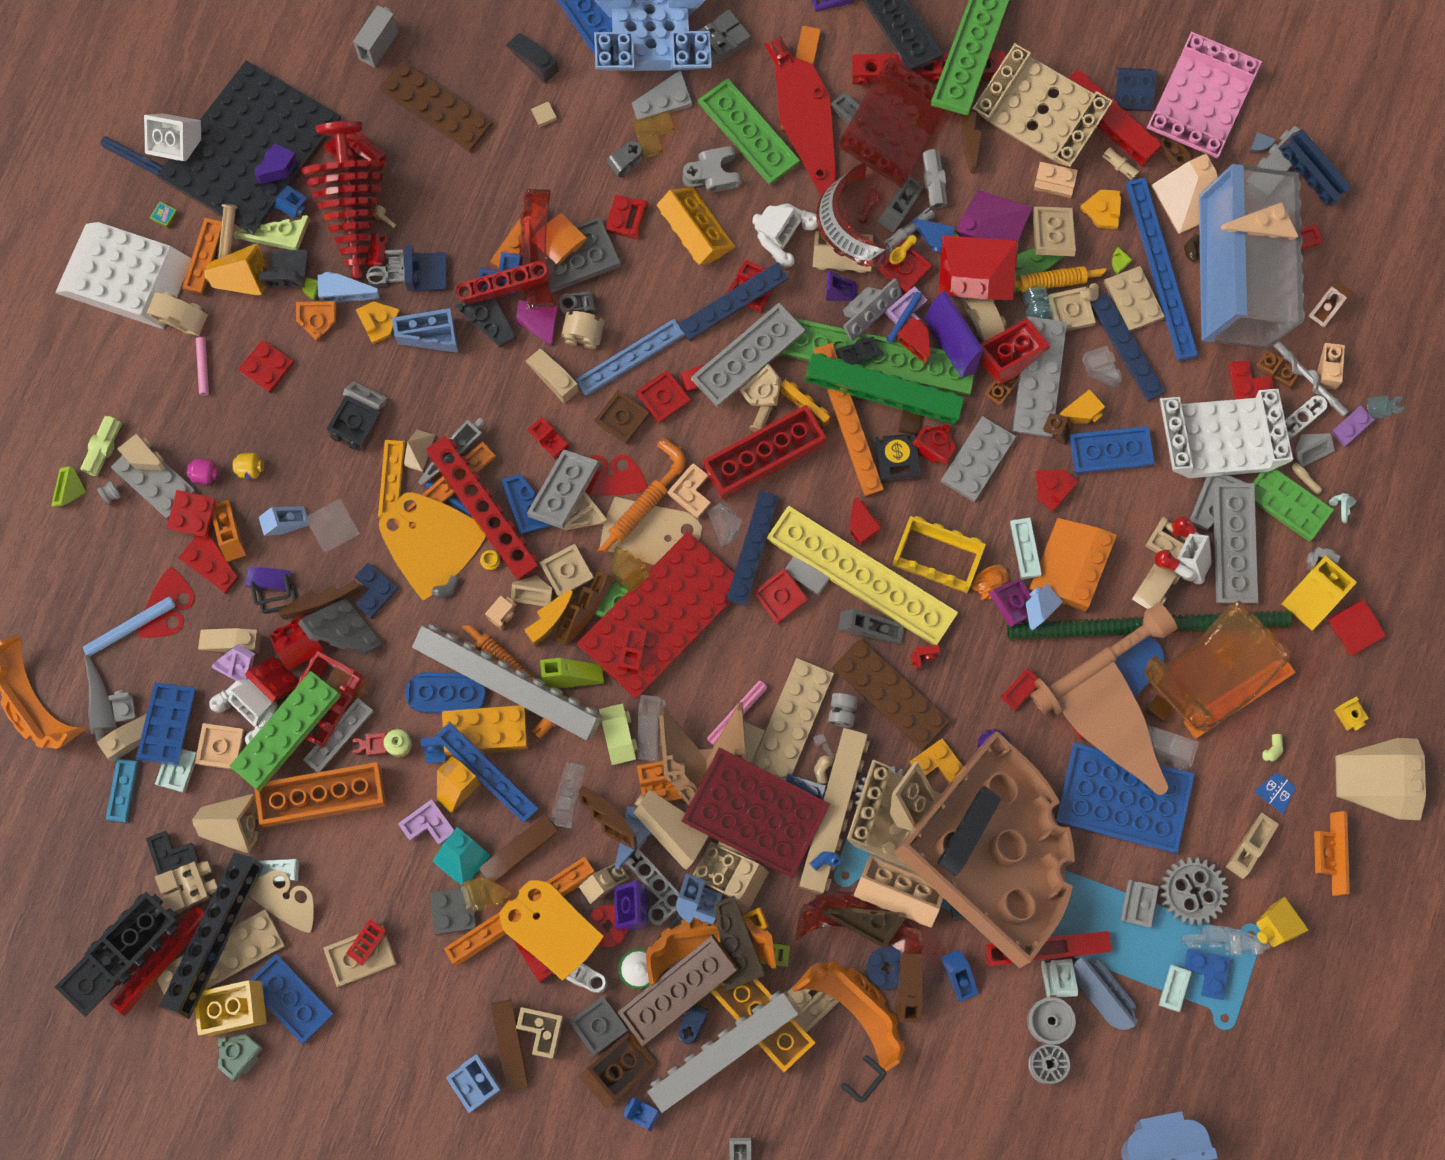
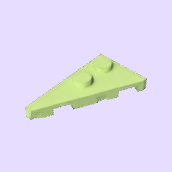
(281, 234)

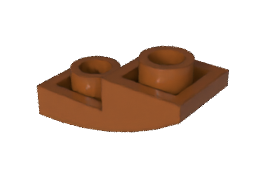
(1274, 366)
(1000, 393)

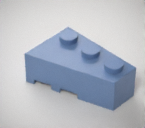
(427, 330)

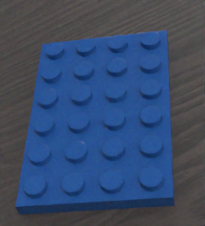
(1116, 804)

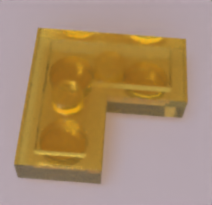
(648, 131)

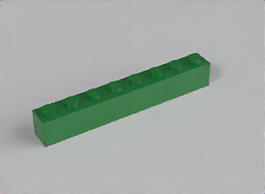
(883, 389)

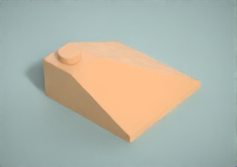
(1181, 190)

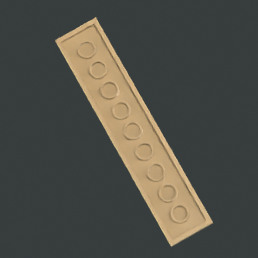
(791, 722)

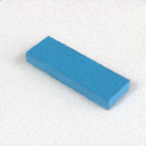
(122, 790)

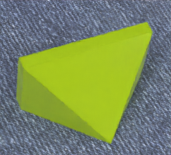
(67, 487)

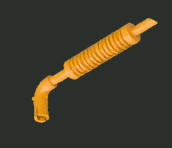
(1057, 278)

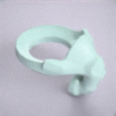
(1346, 502)

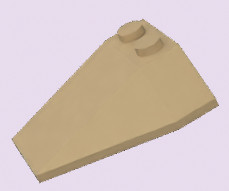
(1384, 778)

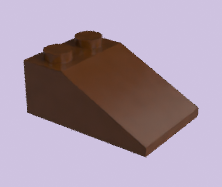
(617, 1069)

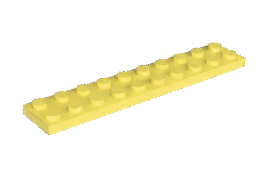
(862, 576)

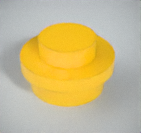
(490, 560)

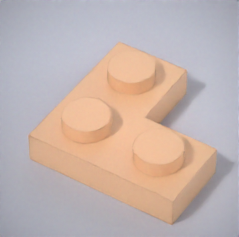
(686, 493)

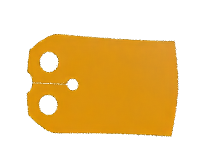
(559, 937)

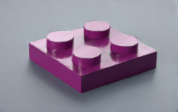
(1012, 600)

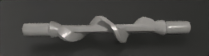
(1312, 376)

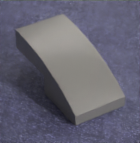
(807, 576)

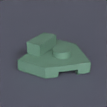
(237, 1055)

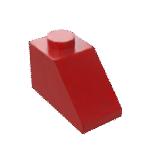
(915, 339)

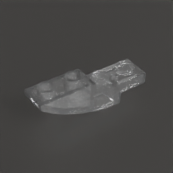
(1233, 940)

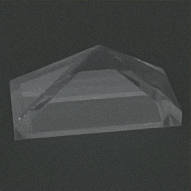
(725, 523)

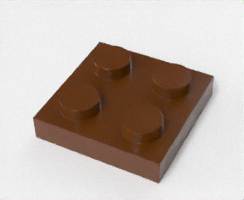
(621, 417)

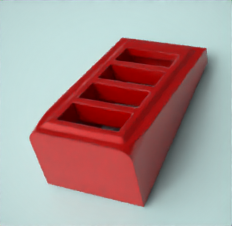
(360, 938)

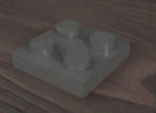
(450, 912)
(598, 1026)

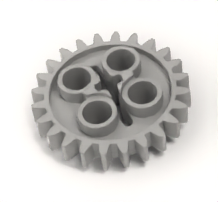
(1210, 884)

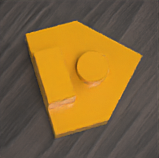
(1103, 208)
(377, 320)

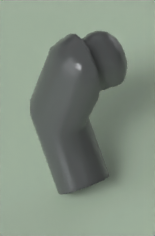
(446, 590)

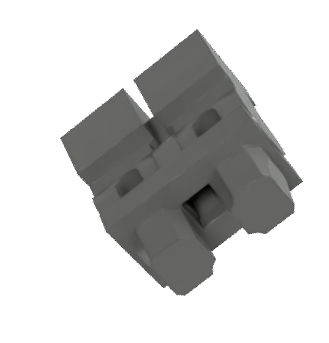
(726, 37)

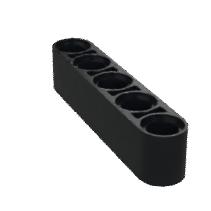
(969, 831)

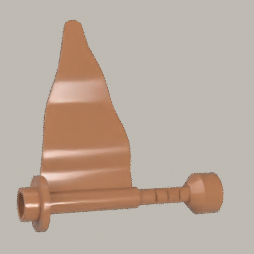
(1103, 707)

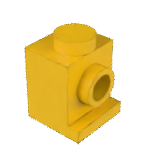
(1344, 713)

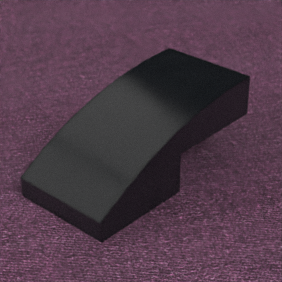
(859, 352)

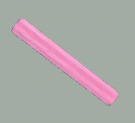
(750, 698)

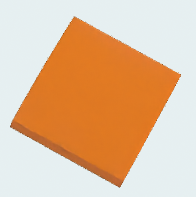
(562, 238)
(652, 777)

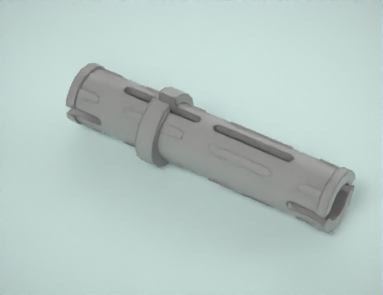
(902, 233)

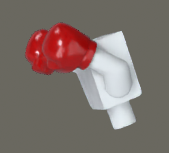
(1194, 556)

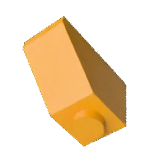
(1084, 409)

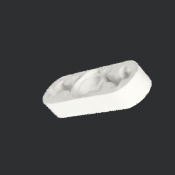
(1309, 404)

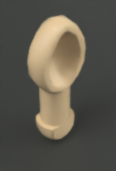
(1303, 475)

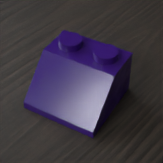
(631, 906)

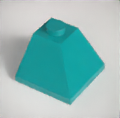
(460, 857)

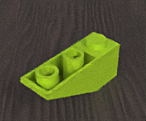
(570, 673)

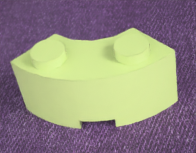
(617, 734)

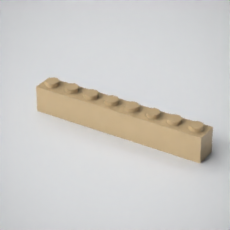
(838, 794)

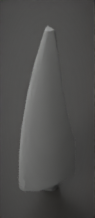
(463, 438)
(100, 708)

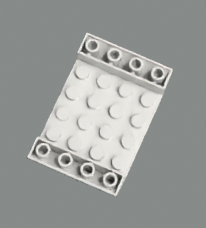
(1226, 435)

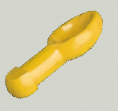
(899, 253)

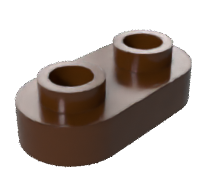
(1176, 152)

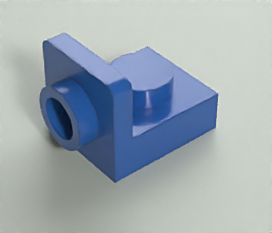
(433, 750)

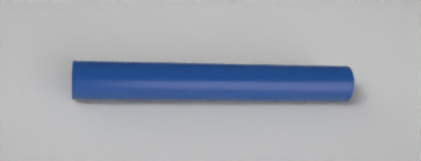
(904, 317)

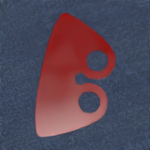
(620, 482)
(169, 585)

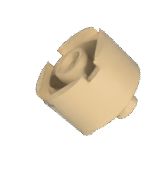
(582, 329)

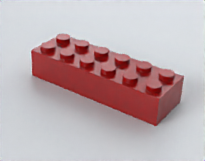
(764, 452)

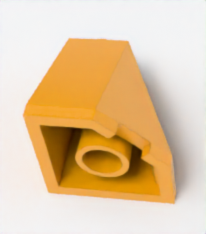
(238, 271)
(455, 784)

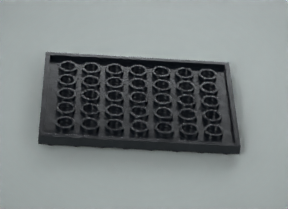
(234, 137)

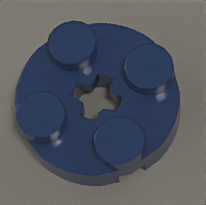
(877, 960)

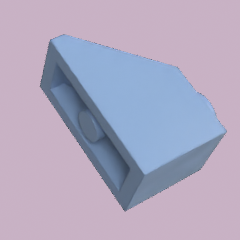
(283, 520)
(1041, 605)

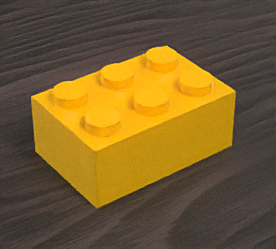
(230, 1008)

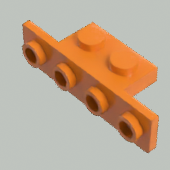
(1332, 853)

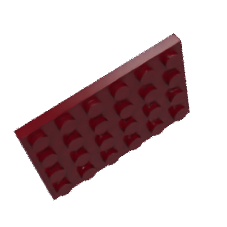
(755, 812)

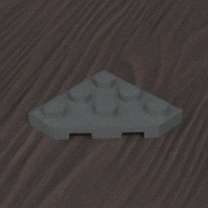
(341, 627)

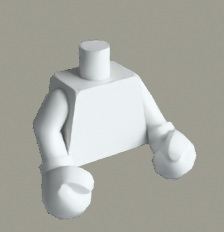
(778, 225)
(248, 702)

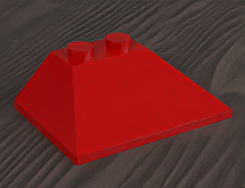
(978, 267)

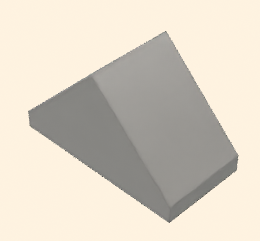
(740, 1148)

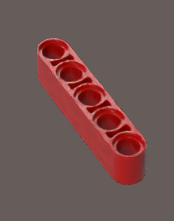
(493, 281)

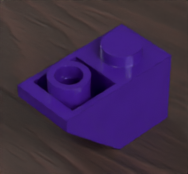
(276, 165)

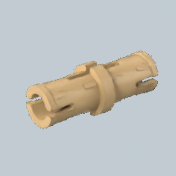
(1120, 164)

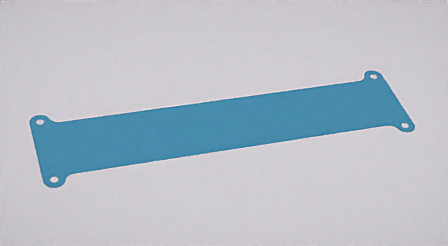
(1136, 950)

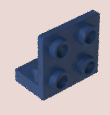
(1135, 88)
(424, 270)

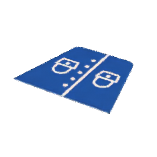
(1276, 792)

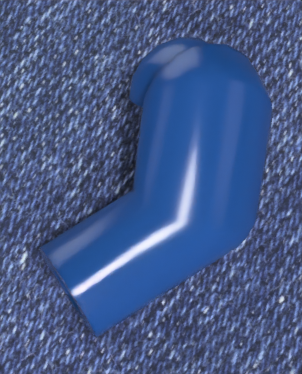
(826, 858)

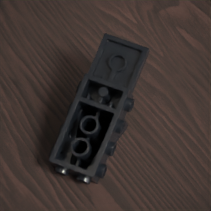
(119, 952)

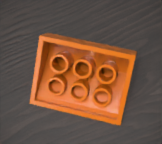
(1074, 562)

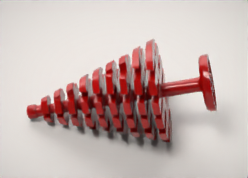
(352, 181)

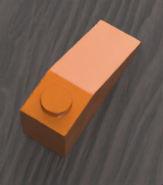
(227, 531)

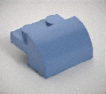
(697, 900)
(474, 1083)

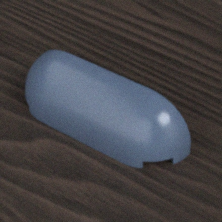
(1105, 993)

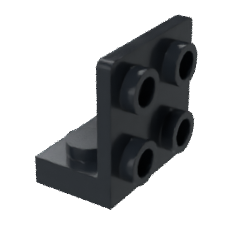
(286, 270)

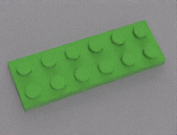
(748, 131)
(285, 731)

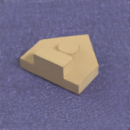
(763, 388)

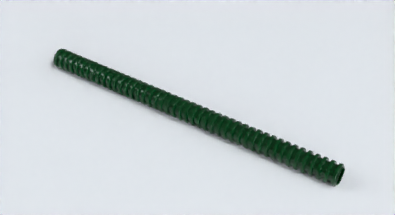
(1125, 626)

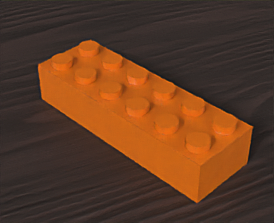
(320, 795)

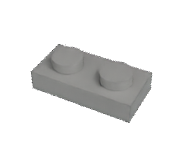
(365, 395)

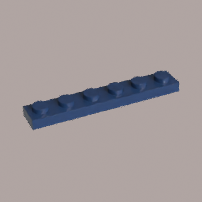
(733, 301)
(1127, 347)
(752, 548)

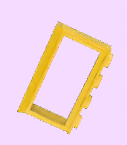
(952, 538)

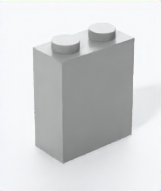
(376, 36)

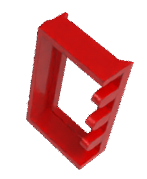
(318, 665)

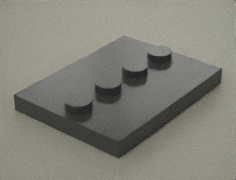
(590, 260)

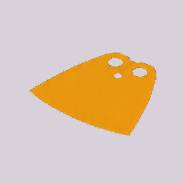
(435, 547)

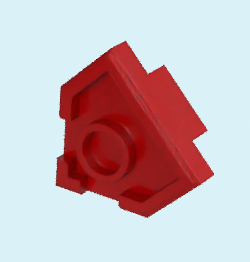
(935, 443)
(1053, 487)

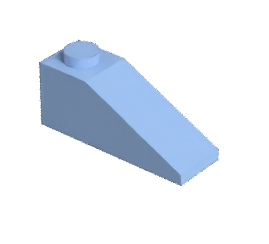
(344, 289)

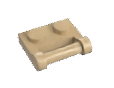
(1163, 541)

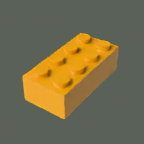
(491, 728)

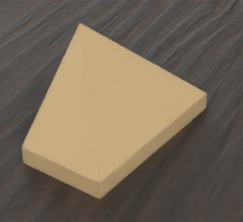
(415, 452)
(531, 591)

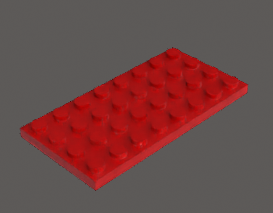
(674, 607)

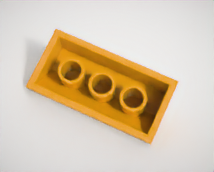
(695, 225)

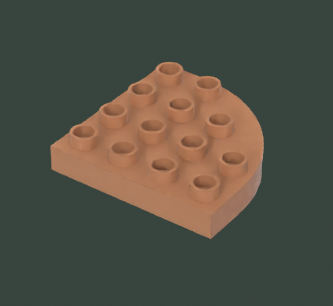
(1017, 870)

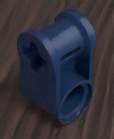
(693, 1020)

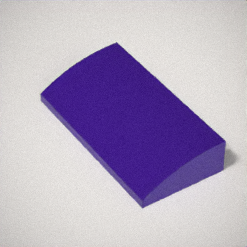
(954, 335)

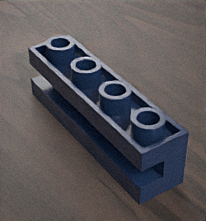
(1314, 167)

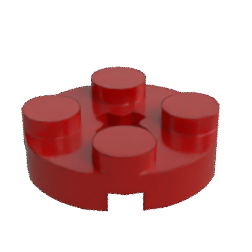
(598, 918)

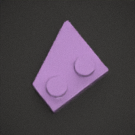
(235, 663)

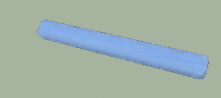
(129, 626)

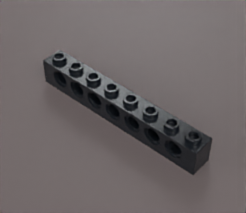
(211, 935)

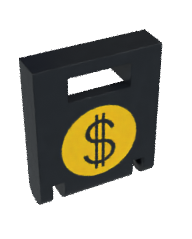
(897, 452)

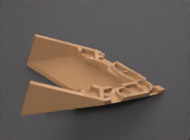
(685, 762)

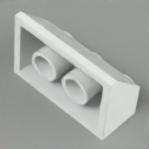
(171, 136)

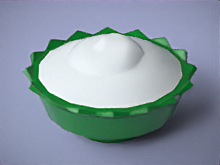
(634, 969)

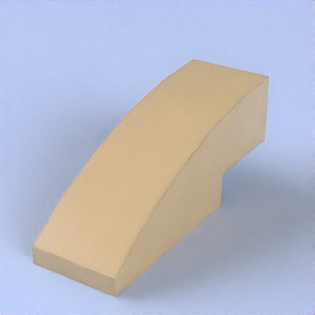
(1252, 846)

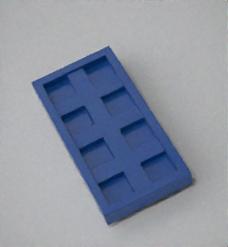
(166, 724)

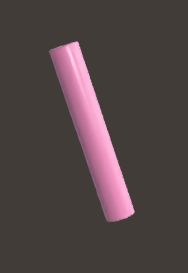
(202, 366)

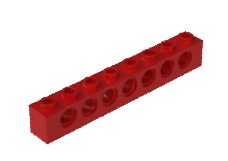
(862, 62)
(445, 447)

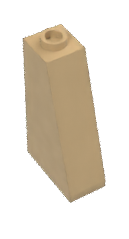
(665, 824)

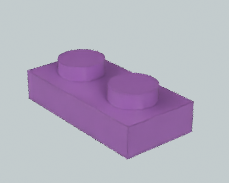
(1352, 426)

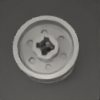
(1059, 1061)

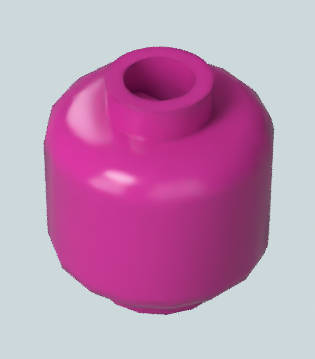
(202, 471)

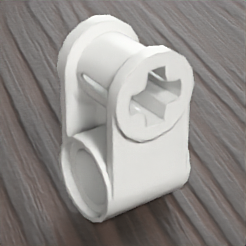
(585, 977)

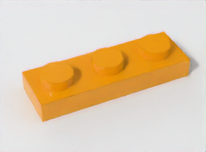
(792, 392)

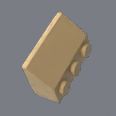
(826, 258)

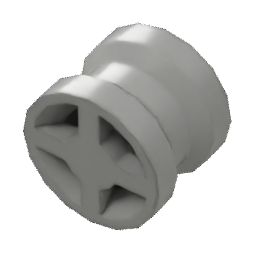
(109, 492)

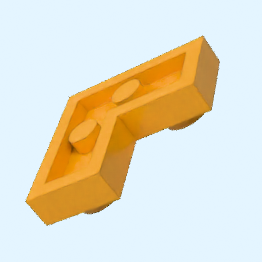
(939, 757)

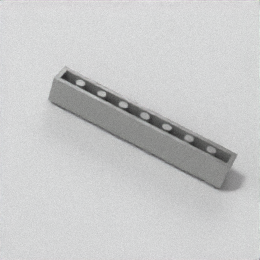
(724, 1051)

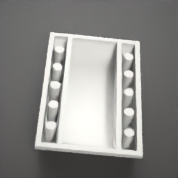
(122, 271)

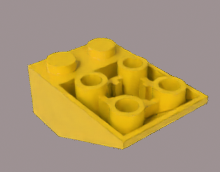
(1318, 593)

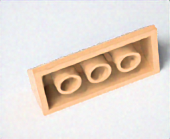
(898, 891)

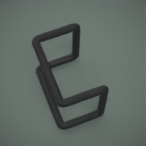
(261, 602)
(882, 1073)

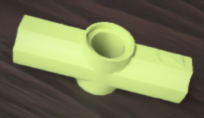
(101, 446)

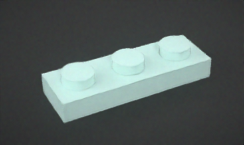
(1025, 548)

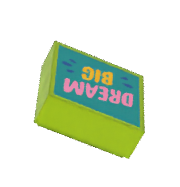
(163, 214)

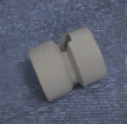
(843, 708)

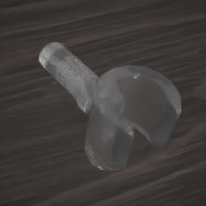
(821, 740)

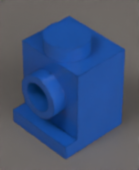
(291, 202)

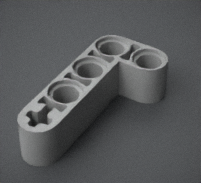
(649, 881)

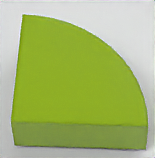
(1120, 260)
(311, 288)

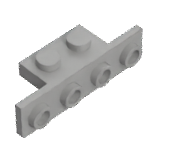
(869, 307)

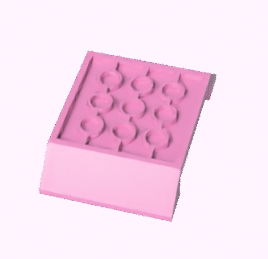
(1204, 95)

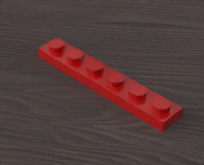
(157, 963)

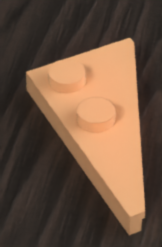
(1266, 222)

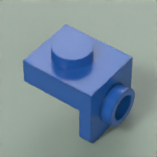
(641, 1114)

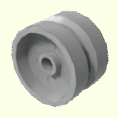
(1038, 1021)

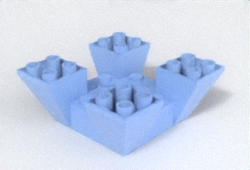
(671, 49)

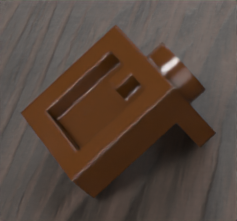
(1059, 426)

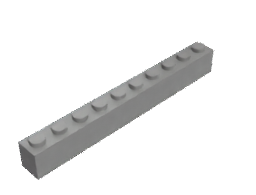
(507, 681)

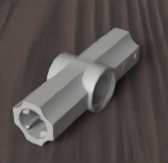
(934, 179)

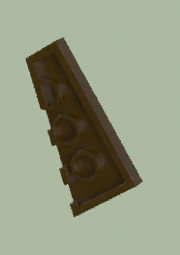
(737, 943)

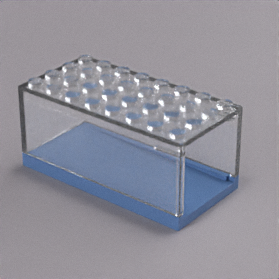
(1249, 280)

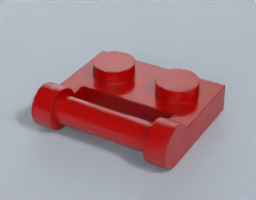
(620, 216)

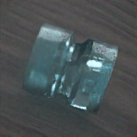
(1036, 300)

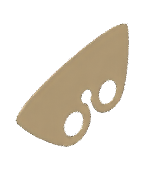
(288, 910)

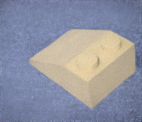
(911, 798)

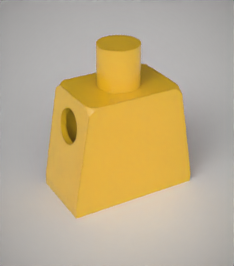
(1280, 924)

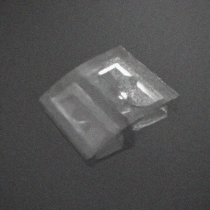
(332, 525)

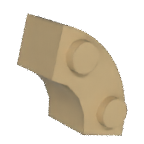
(177, 313)
(984, 317)
(1155, 586)

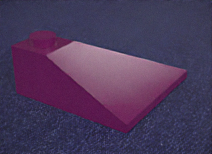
(993, 218)

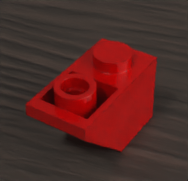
(862, 525)

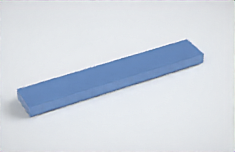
(630, 357)

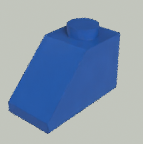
(933, 233)
(959, 975)

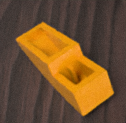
(550, 617)

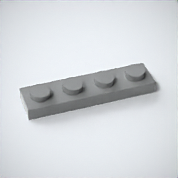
(346, 728)

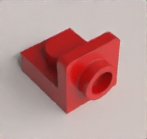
(926, 652)

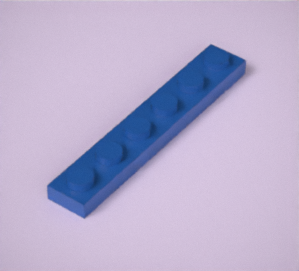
(486, 771)

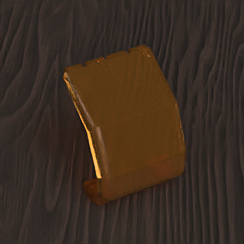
(1219, 669)

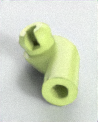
(1276, 749)

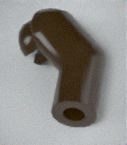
(1191, 249)

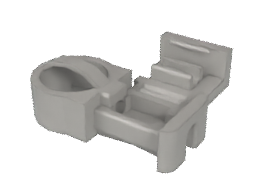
(393, 274)

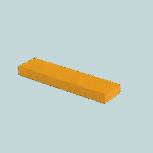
(391, 475)

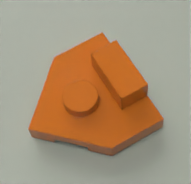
(316, 317)

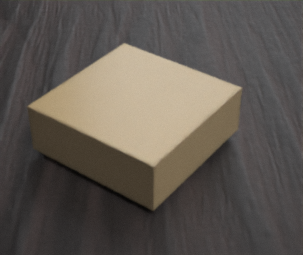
(543, 114)

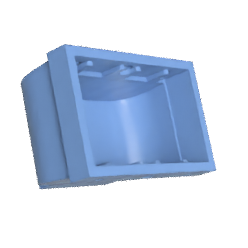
(1168, 1139)

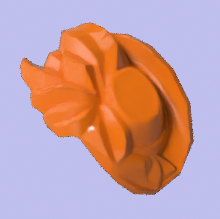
(990, 579)

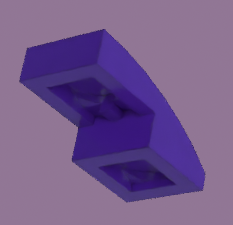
(266, 578)

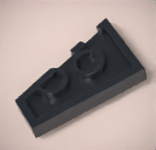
(489, 319)

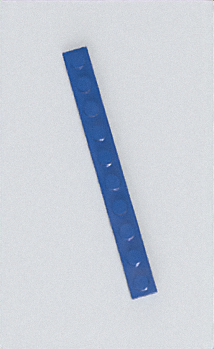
(1161, 269)

